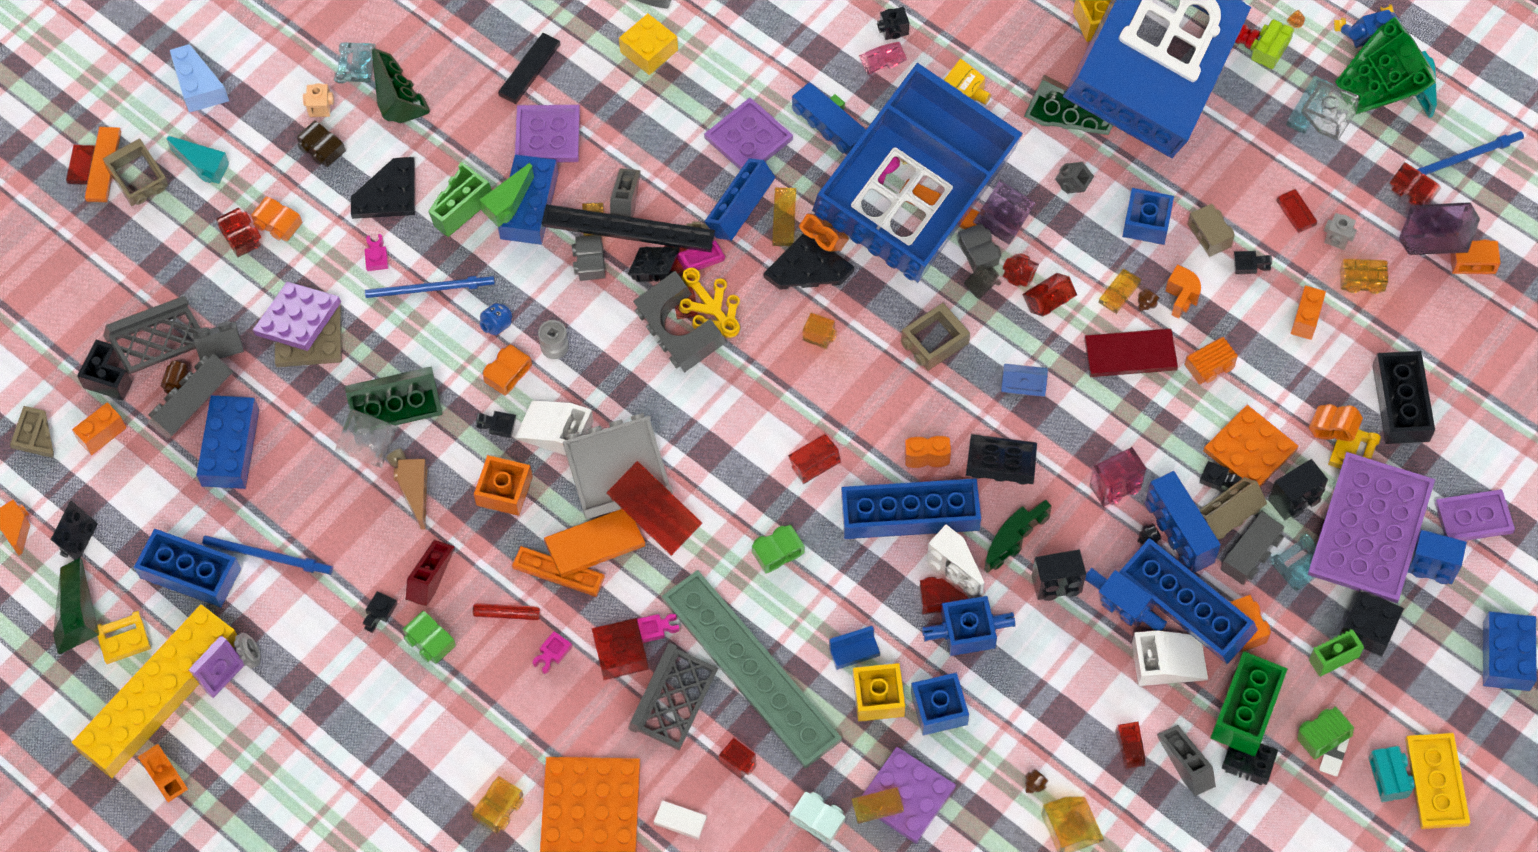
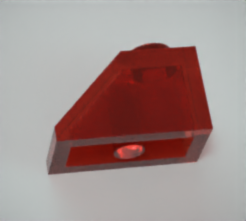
(935, 592)

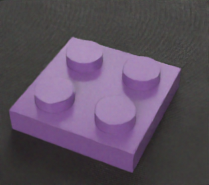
(216, 666)

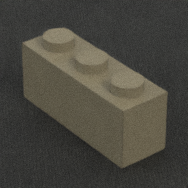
(1233, 507)

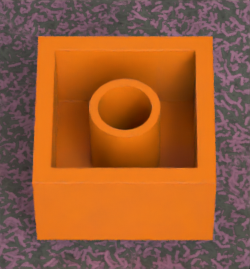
(503, 485)

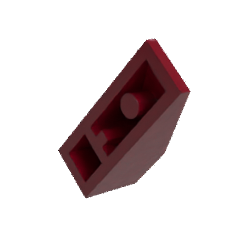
(428, 573)

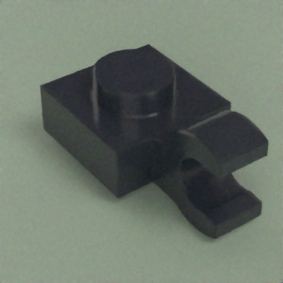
(1247, 262)
(500, 423)
(1217, 476)
(378, 609)

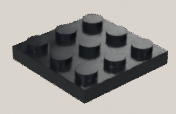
(1001, 459)

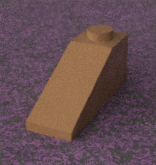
(413, 484)

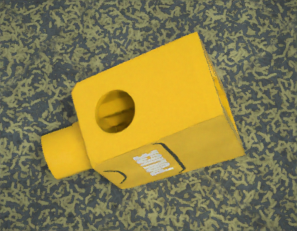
(968, 81)

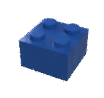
(1148, 216)
(1437, 557)
(939, 704)

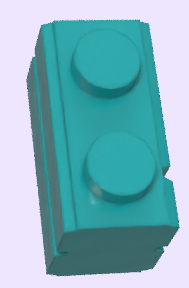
(1391, 774)

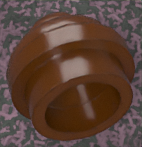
(1147, 300)
(1035, 782)

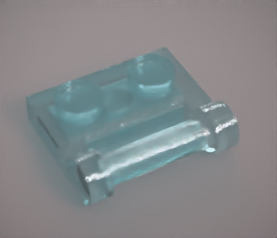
(361, 63)
(1297, 573)

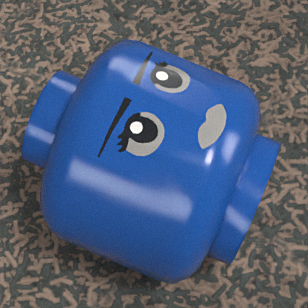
(495, 319)

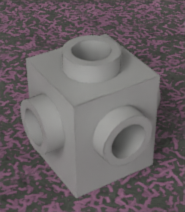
(1340, 231)

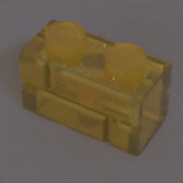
(1364, 275)

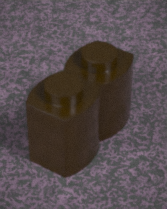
(320, 143)

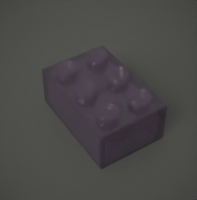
(1439, 228)

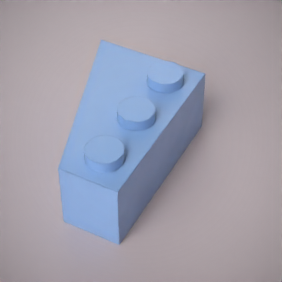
(196, 80)

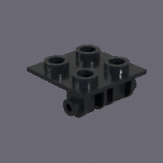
(653, 263)
(73, 531)
(1258, 766)

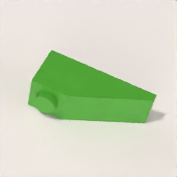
(506, 198)

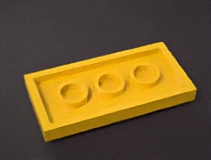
(1437, 781)

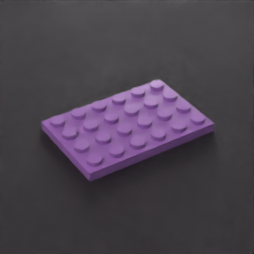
(1371, 527)

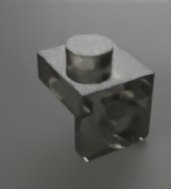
(982, 280)

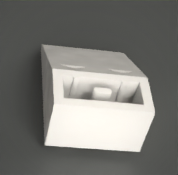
(550, 422)
(953, 559)
(1168, 658)

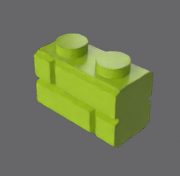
(1272, 43)

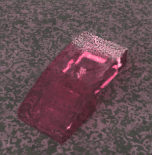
(882, 56)

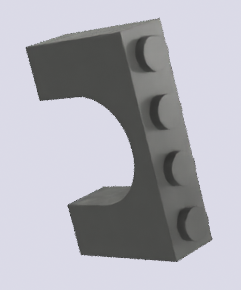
(685, 349)

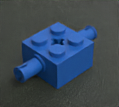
(1126, 599)
(981, 629)

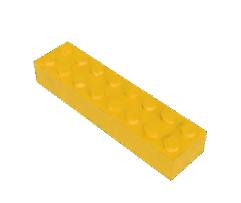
(150, 694)

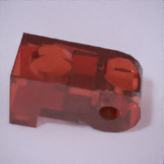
(1131, 744)

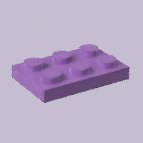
(1475, 515)

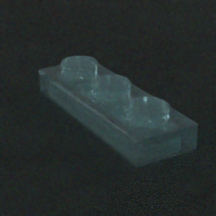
(1297, 119)

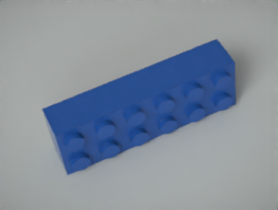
(910, 508)
(1190, 601)

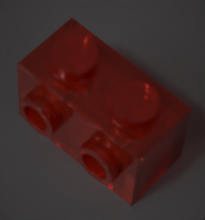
(1049, 294)

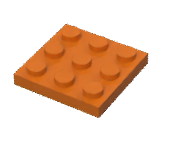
(1251, 446)

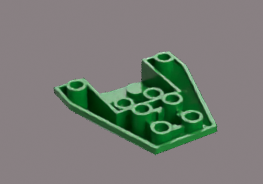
(1387, 69)

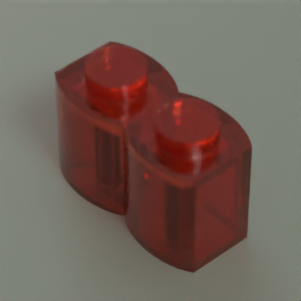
(1414, 185)
(238, 231)

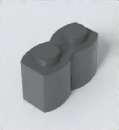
(978, 247)
(589, 257)

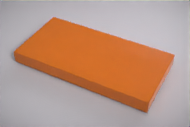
(593, 542)

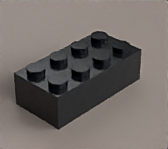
(1403, 397)

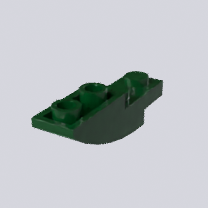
(1010, 536)

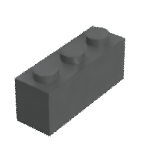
(1253, 549)

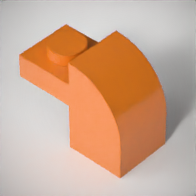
(1185, 286)
(162, 773)

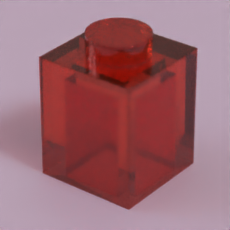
(738, 758)

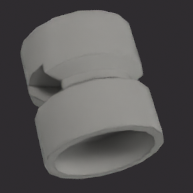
(553, 339)

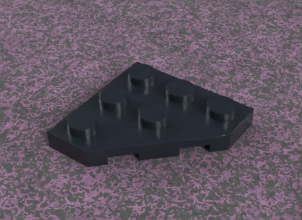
(387, 192)
(808, 266)

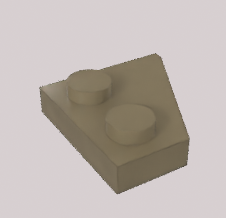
(32, 433)

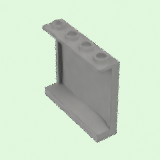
(606, 455)

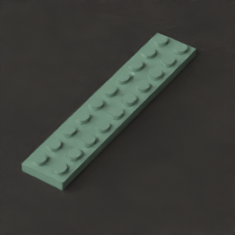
(752, 669)

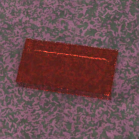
(80, 164)
(1296, 210)

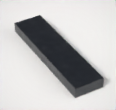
(529, 68)

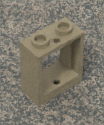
(124, 156)
(950, 322)

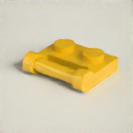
(1341, 447)
(126, 643)

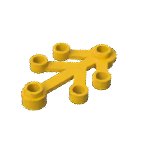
(711, 306)

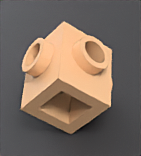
(318, 100)

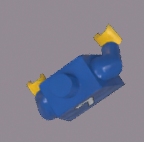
(1365, 26)

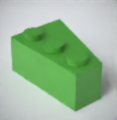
(459, 200)

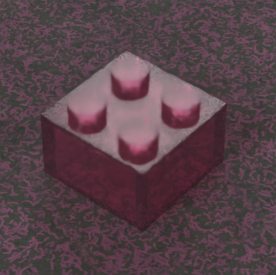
(1118, 477)

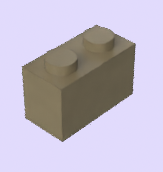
(1211, 230)

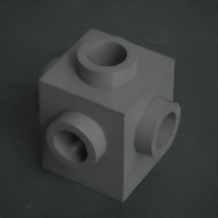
(1074, 177)

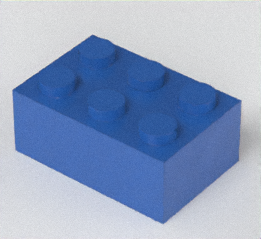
(1509, 651)

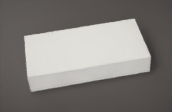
(680, 820)

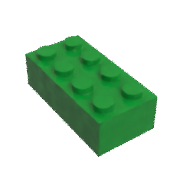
(1249, 703)

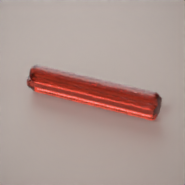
(506, 611)

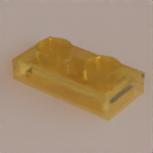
(1119, 291)
(877, 805)

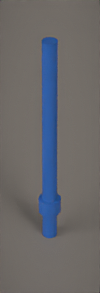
(1500, 142)
(472, 282)
(308, 564)

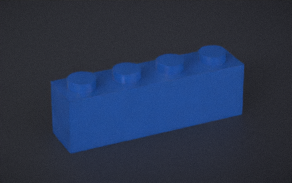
(827, 117)
(740, 199)

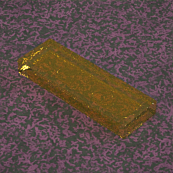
(784, 216)

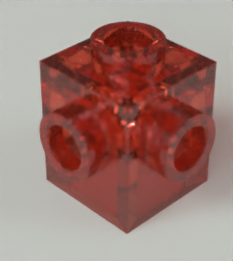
(1020, 270)

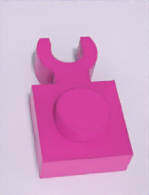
(376, 255)
(653, 628)
(554, 650)

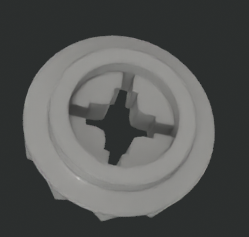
(247, 650)

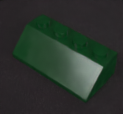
(397, 397)

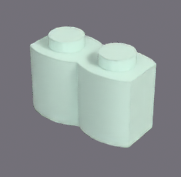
(817, 817)

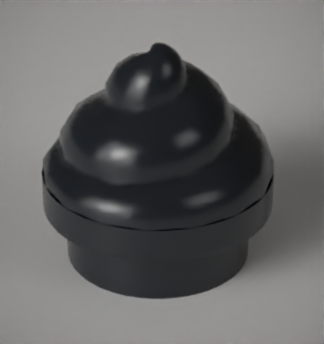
(1149, 531)

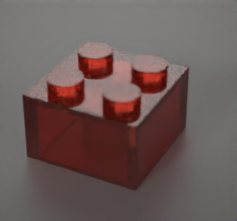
(620, 649)

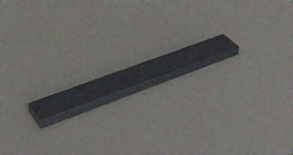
(628, 228)

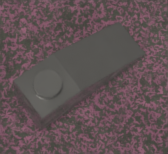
(625, 192)
(1188, 760)

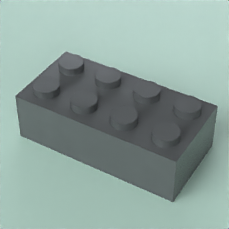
(187, 399)

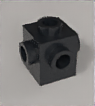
(893, 23)

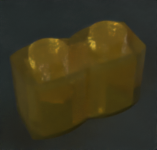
(498, 804)

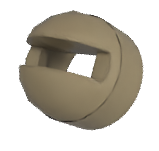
(394, 456)

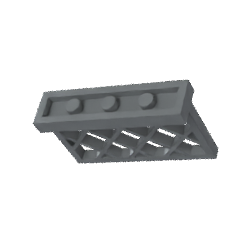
(143, 321)
(655, 687)

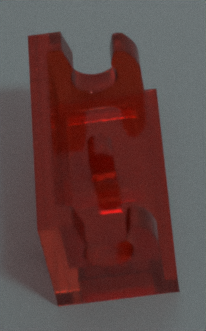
(814, 458)

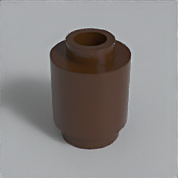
(173, 375)

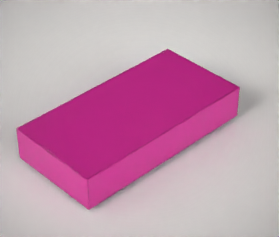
(701, 259)

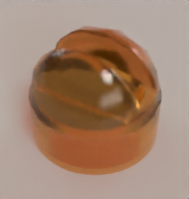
(1297, 19)

